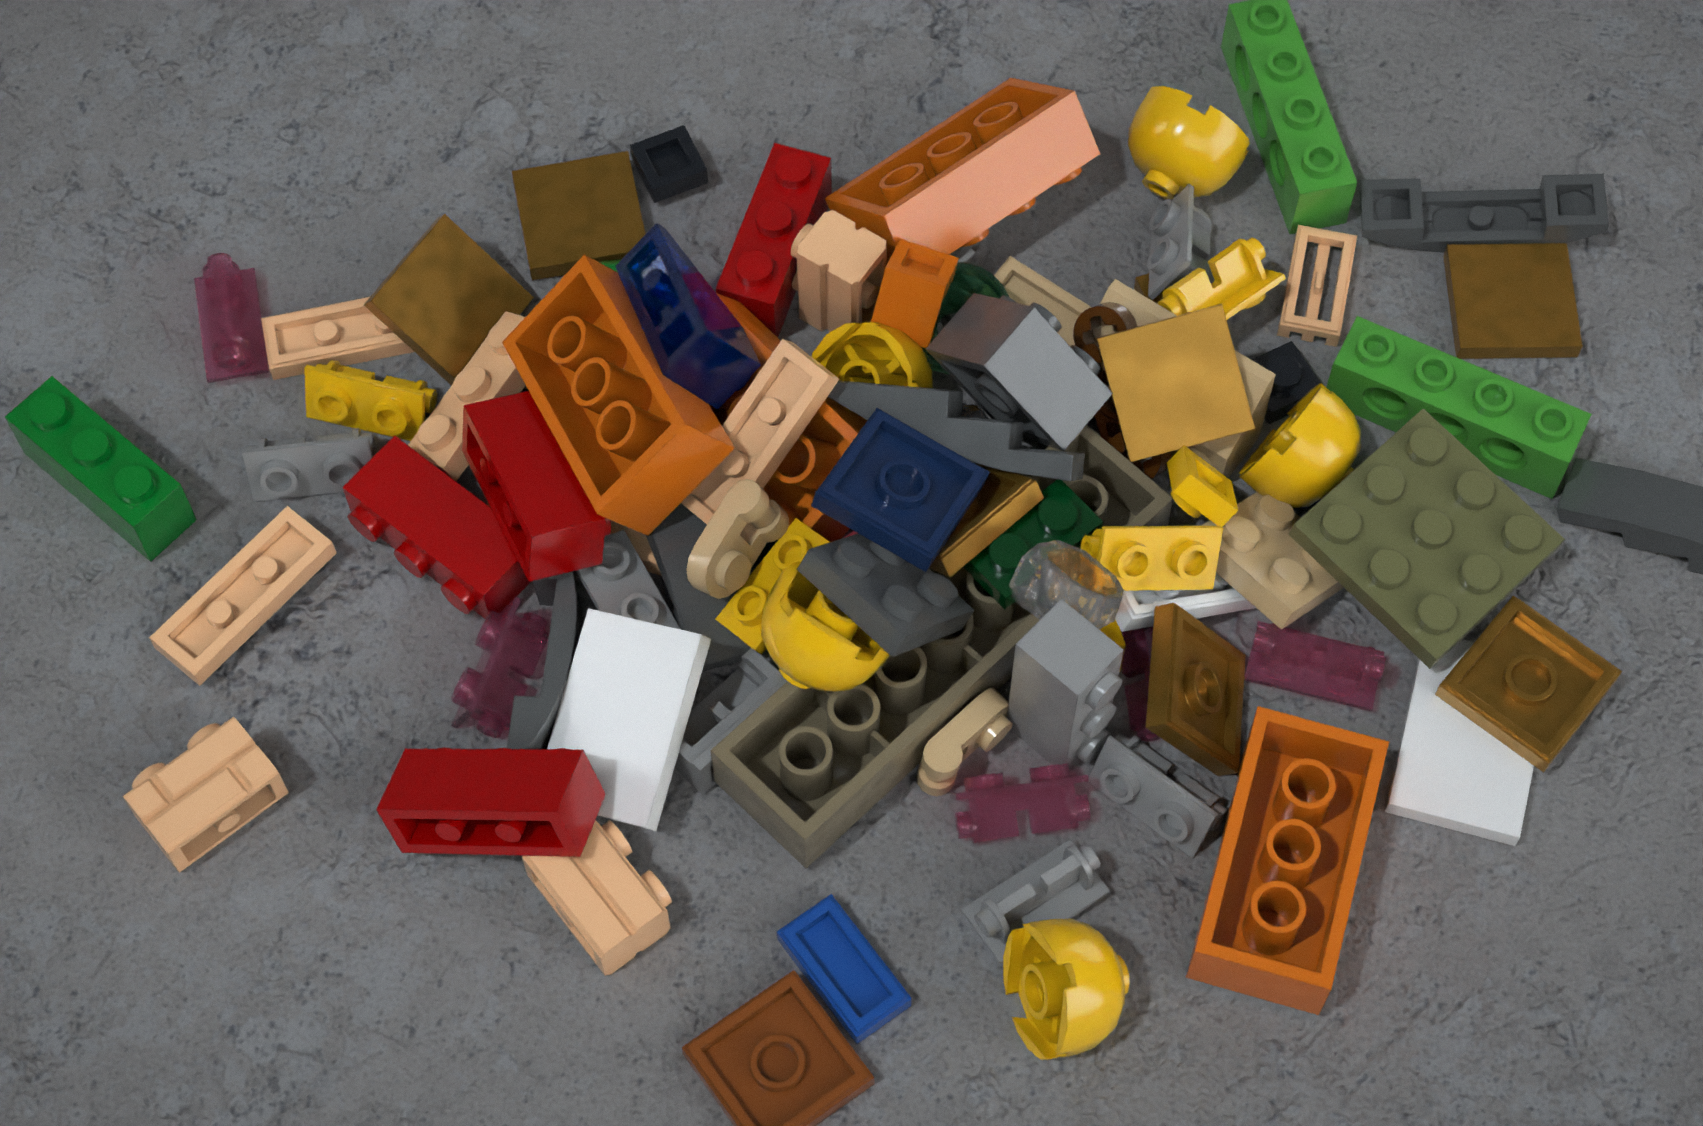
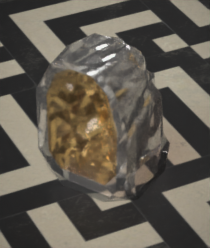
(1066, 573)

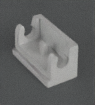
(722, 713)

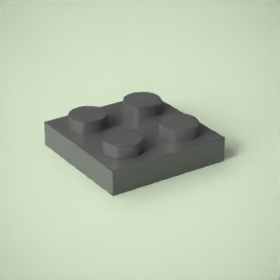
(885, 593)

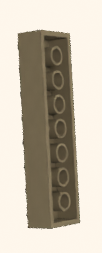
(824, 758)

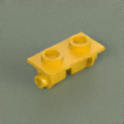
(1237, 285)
(359, 401)
(1158, 555)
(745, 609)

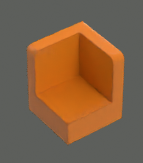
(914, 290)

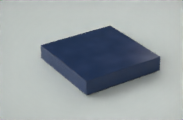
(900, 489)

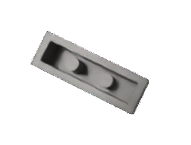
(1064, 686)

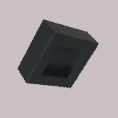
(669, 164)
(1292, 379)

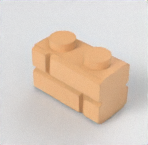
(837, 272)
(205, 792)
(604, 898)

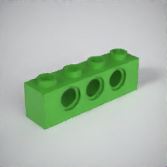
(1288, 114)
(1498, 420)

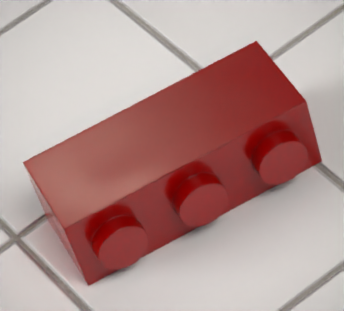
(760, 260)
(531, 487)
(435, 528)
(492, 801)

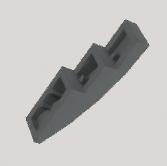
(977, 439)
(1643, 506)

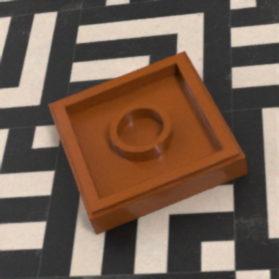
(778, 1060)

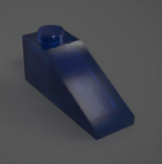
(685, 320)

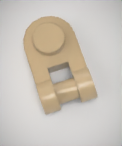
(735, 539)
(978, 724)

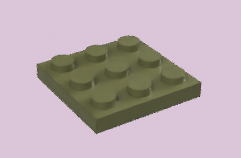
(1426, 537)

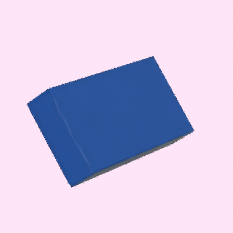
(844, 969)

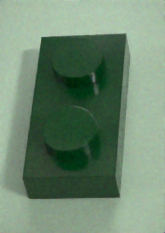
(1055, 517)

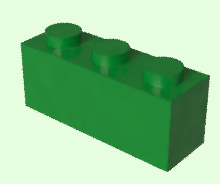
(101, 468)

